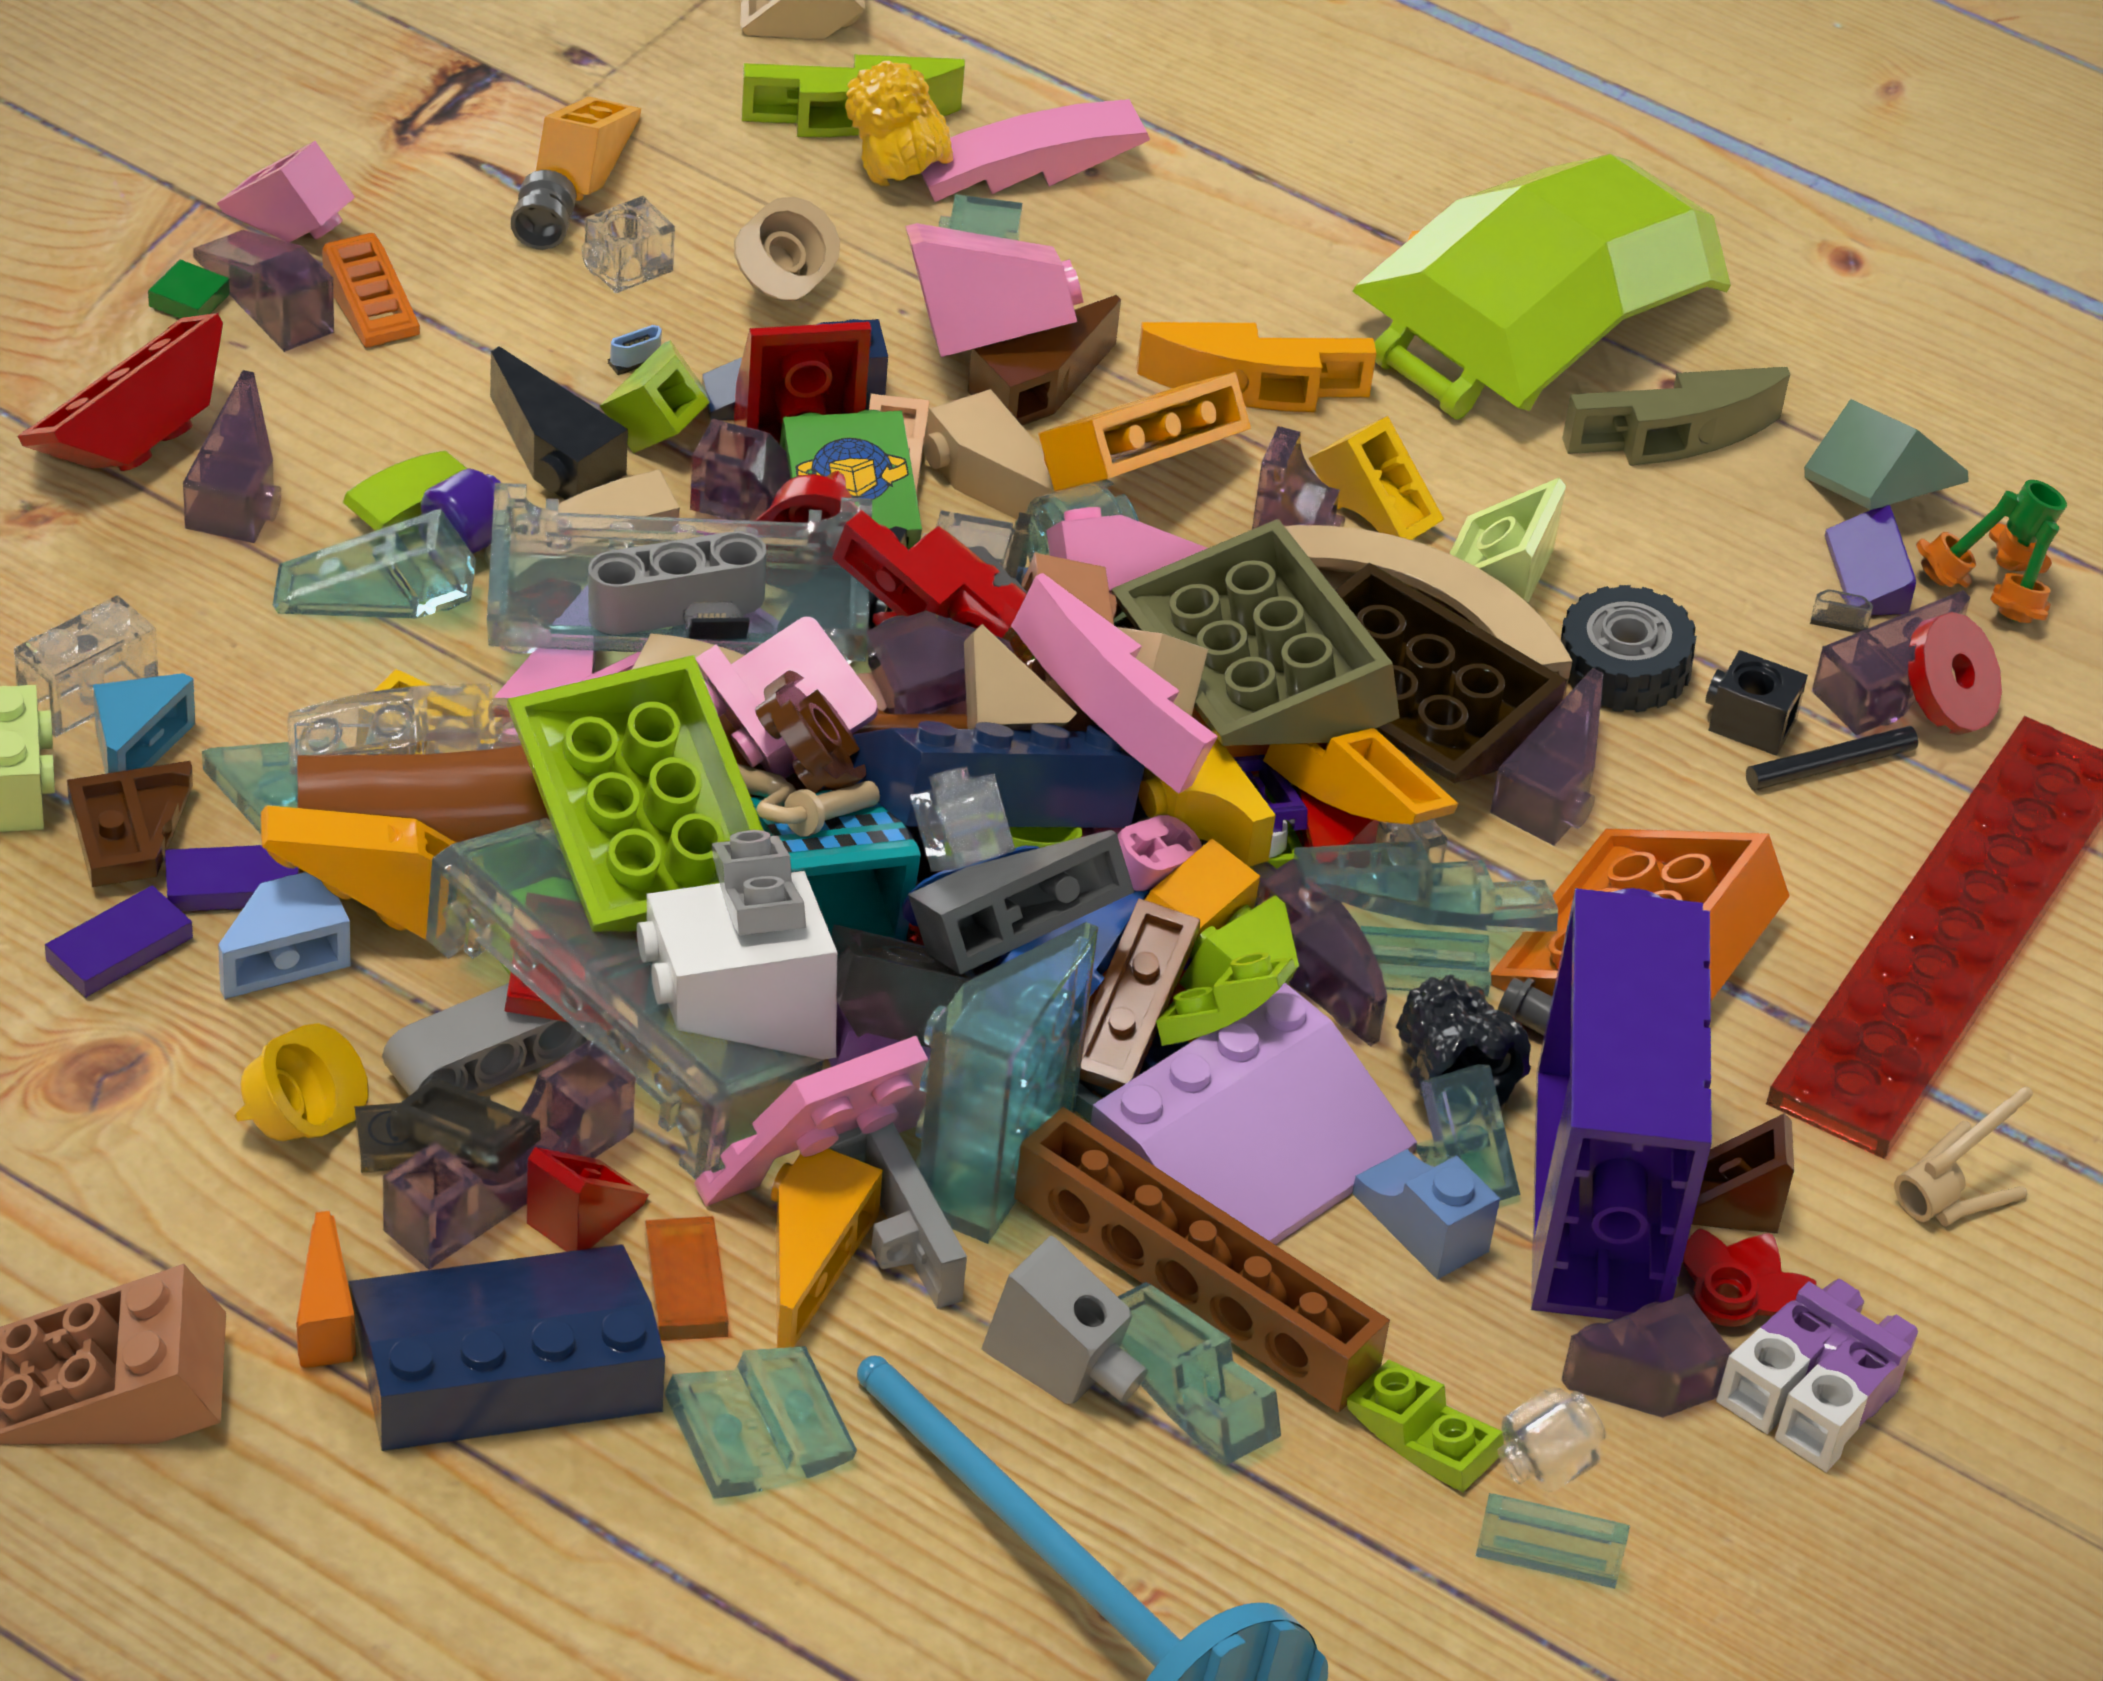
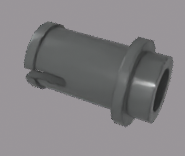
(1527, 1004)

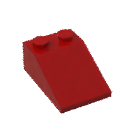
(801, 372)

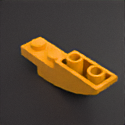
(1270, 371)

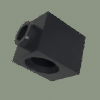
(1755, 701)

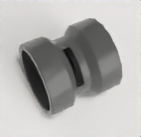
(543, 209)

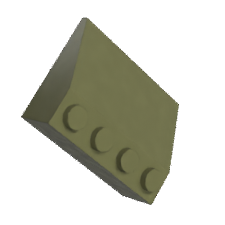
(1279, 639)

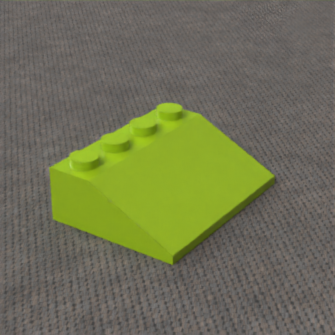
(634, 784)

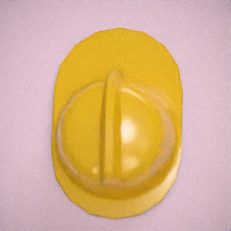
(303, 1084)

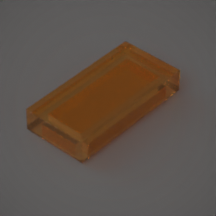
(686, 1278)

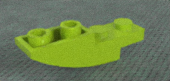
(817, 94)

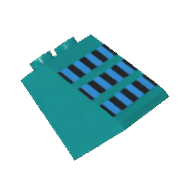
(856, 868)

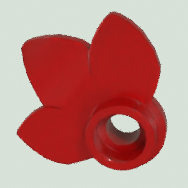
(1740, 1278)

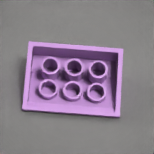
(1260, 1117)

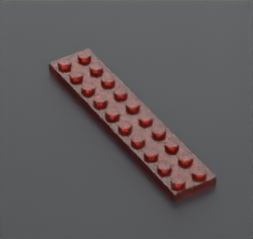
(1947, 942)

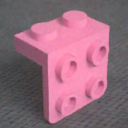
(741, 685)

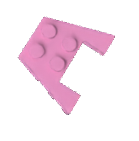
(819, 1107)

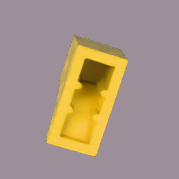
(1378, 480)
(1216, 806)

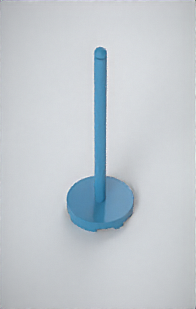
(1235, 1645)

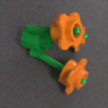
(2020, 547)

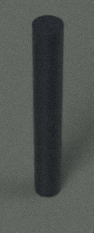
(1831, 757)

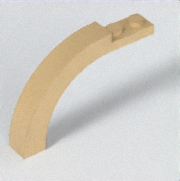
(1441, 577)

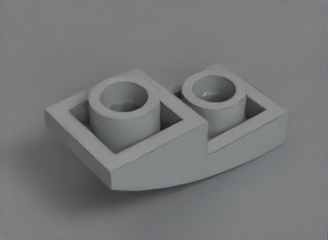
(758, 883)

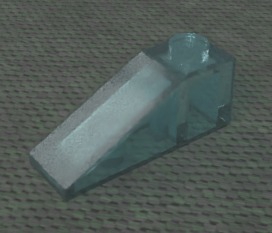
(384, 574)

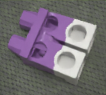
(1817, 1371)

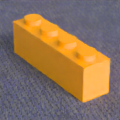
(1144, 431)

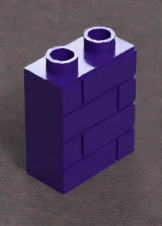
(1622, 1104)

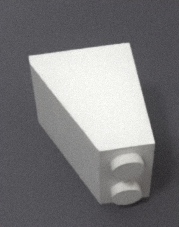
(745, 988)

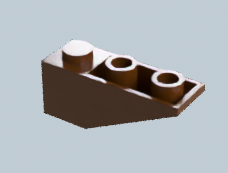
(1044, 368)

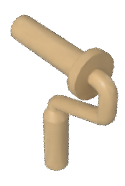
(803, 808)

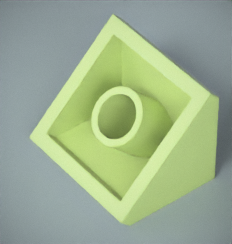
(1514, 537)

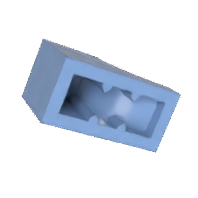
(1434, 1212)

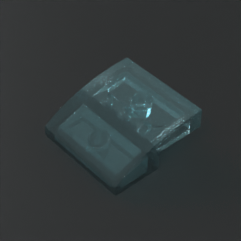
(760, 1422)

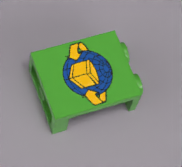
(870, 454)

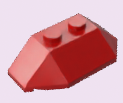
(137, 401)

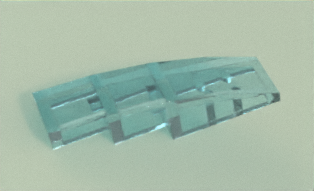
(1405, 885)

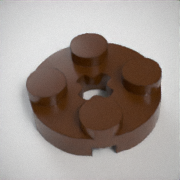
(811, 732)

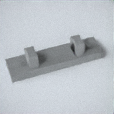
(915, 1223)

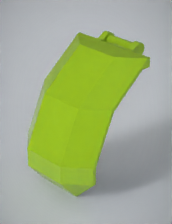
(1538, 276)

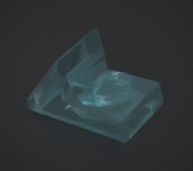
(1469, 1124)

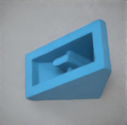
(142, 719)

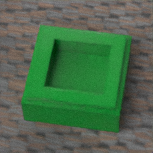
(188, 291)

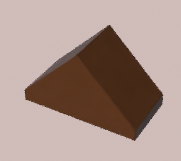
(1748, 1179)

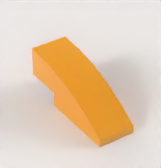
(1362, 777)

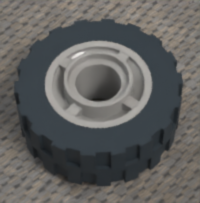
(1637, 643)

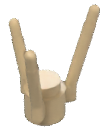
(1937, 1180)

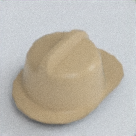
(787, 248)

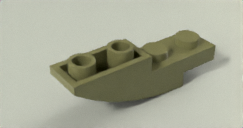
(1680, 422)

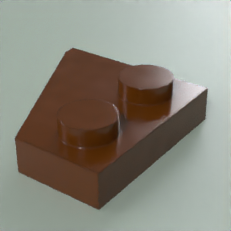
(128, 819)

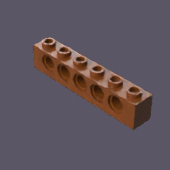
(1201, 1258)

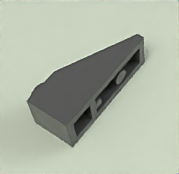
(1018, 898)

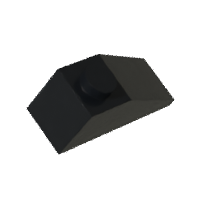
(557, 433)

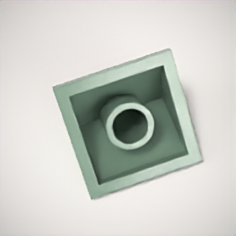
(1880, 460)

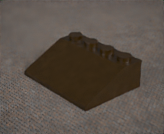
(1457, 687)

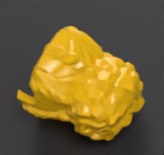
(896, 122)

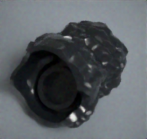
(1454, 1028)

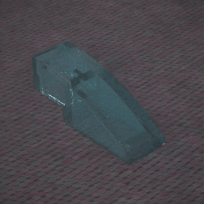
(1196, 1377)

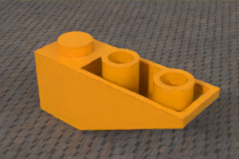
(360, 857)

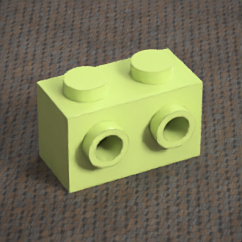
(23, 770)

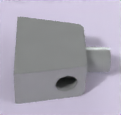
(1063, 1328)

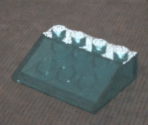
(998, 1071)

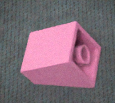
(990, 287)

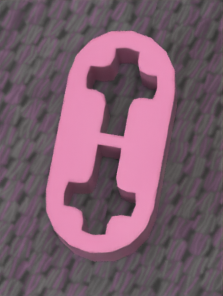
(1156, 849)

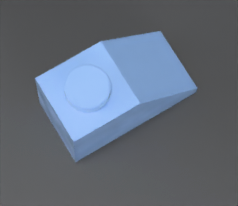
(284, 935)

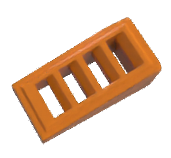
(367, 288)
(325, 1306)

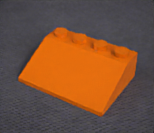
(1725, 871)

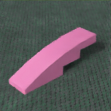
(1045, 141)
(1108, 683)

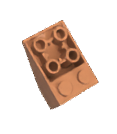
(116, 1366)

